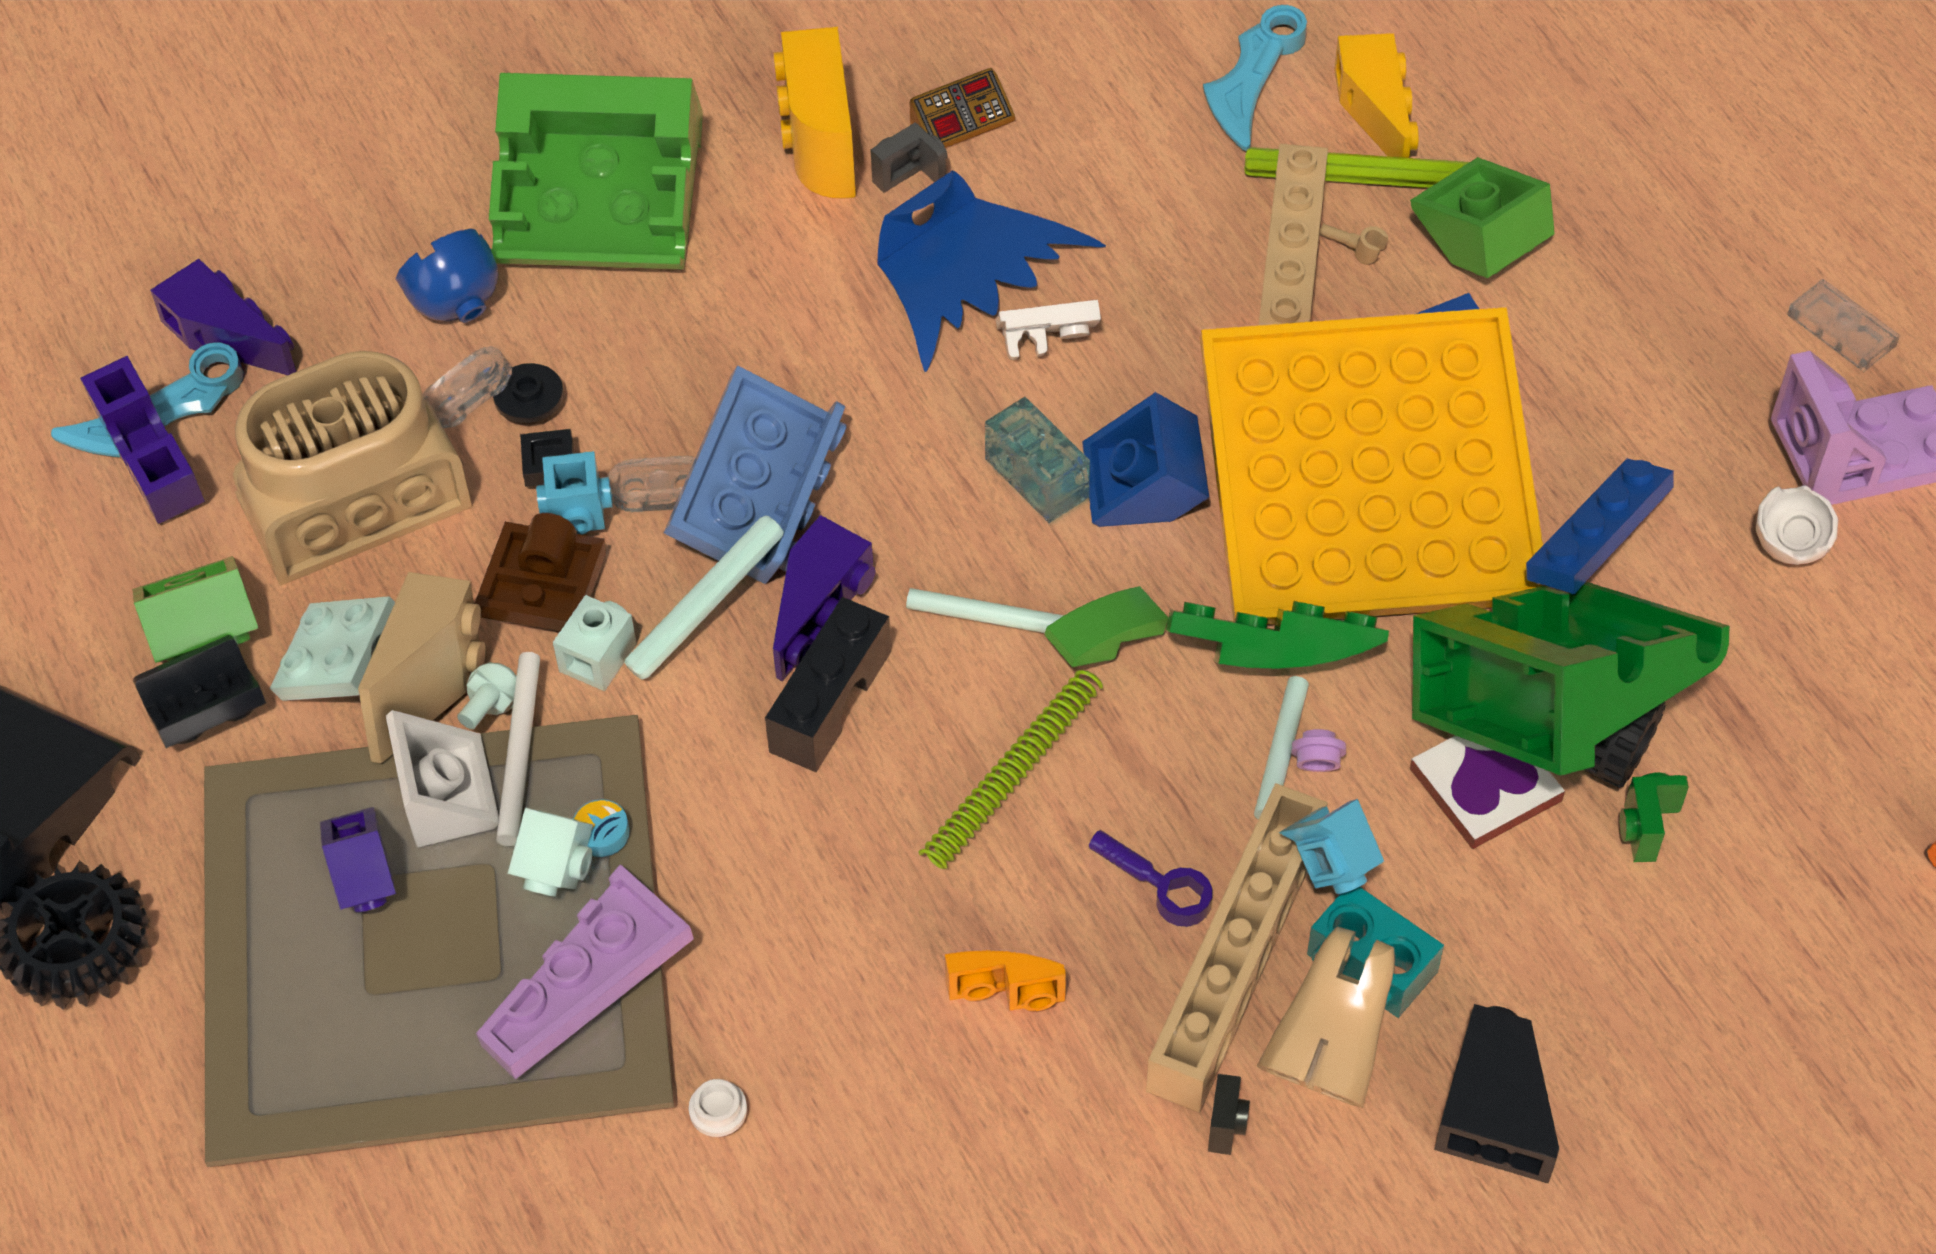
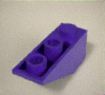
(205, 309)
(820, 570)

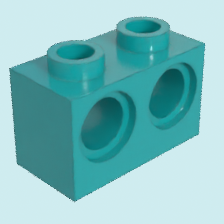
(1372, 921)

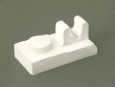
(1069, 319)

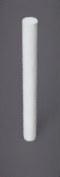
(518, 749)

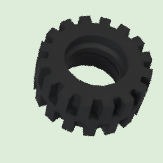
(1623, 750)

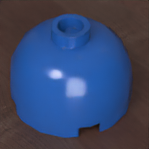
(452, 279)

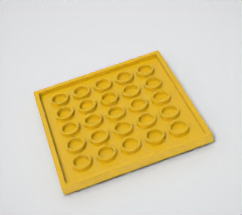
(1371, 463)

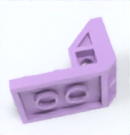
(1850, 445)

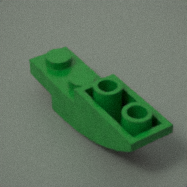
(1297, 640)

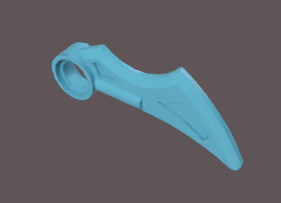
(1236, 93)
(181, 398)

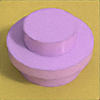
(1318, 751)

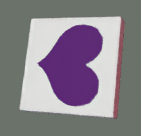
(1484, 788)

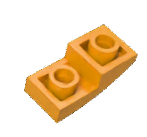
(1026, 978)

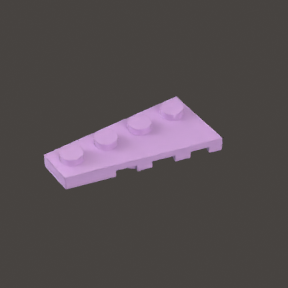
(600, 960)

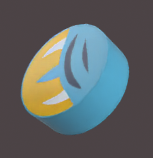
(609, 827)

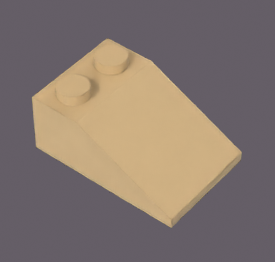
(421, 656)

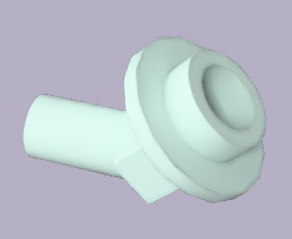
(490, 692)

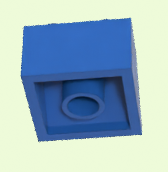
(1146, 465)

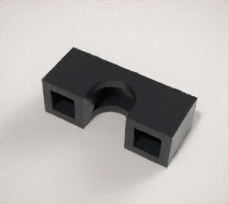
(810, 706)

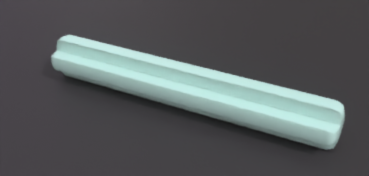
(704, 597)

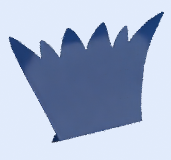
(961, 255)

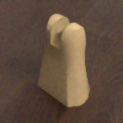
(1333, 1022)

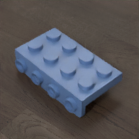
(755, 462)

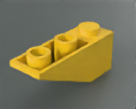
(1373, 93)

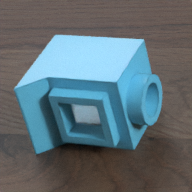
(1336, 846)

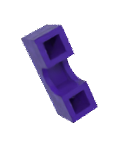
(142, 439)

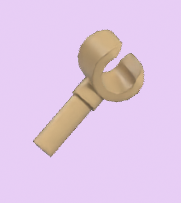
(1366, 245)

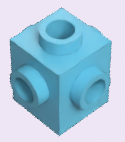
(575, 490)

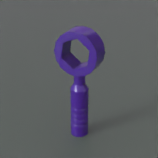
(1174, 879)

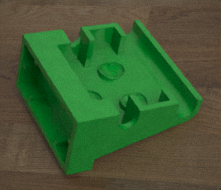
(1555, 669)

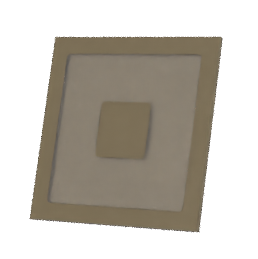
(368, 1021)

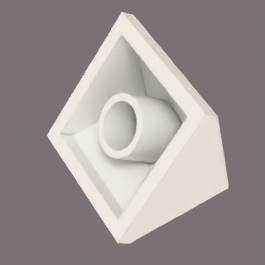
(441, 779)

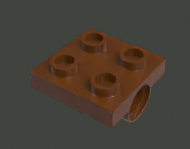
(540, 572)

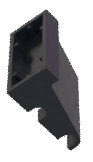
(50, 785)

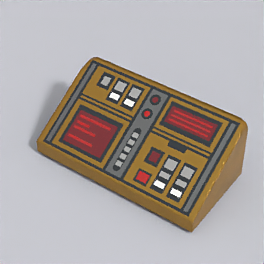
(963, 108)

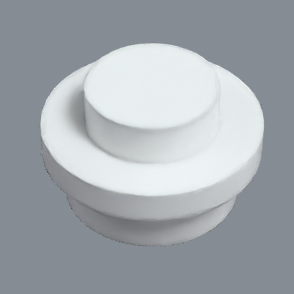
(717, 1108)

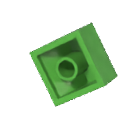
(1486, 215)
(194, 609)

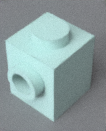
(595, 642)
(551, 852)

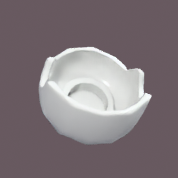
(1796, 525)

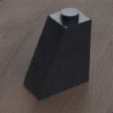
(1500, 1099)

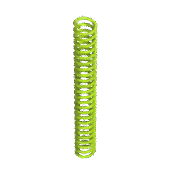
(972, 816)

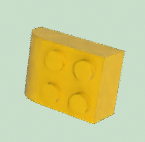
(817, 110)

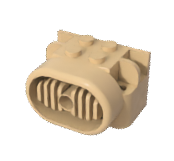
(342, 462)

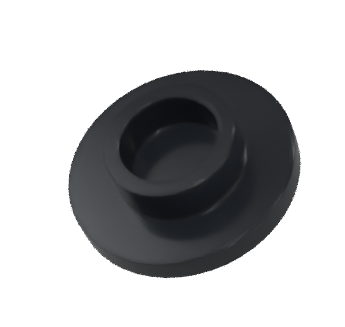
(530, 394)

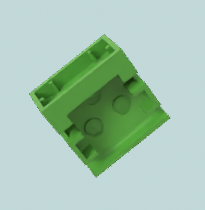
(594, 170)

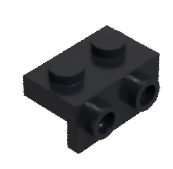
(198, 691)

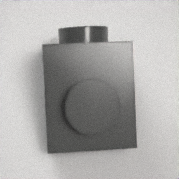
(905, 155)

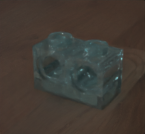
(1037, 459)

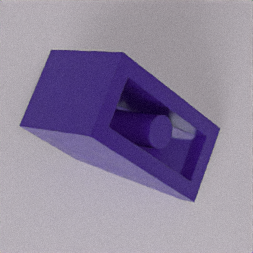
(357, 860)

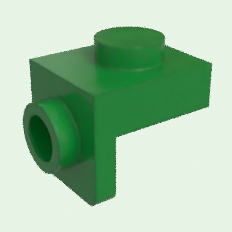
(1643, 810)

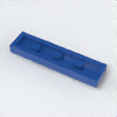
(1600, 525)

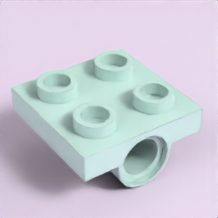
(331, 649)

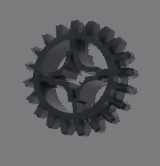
(72, 960)

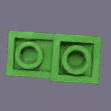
(1099, 627)

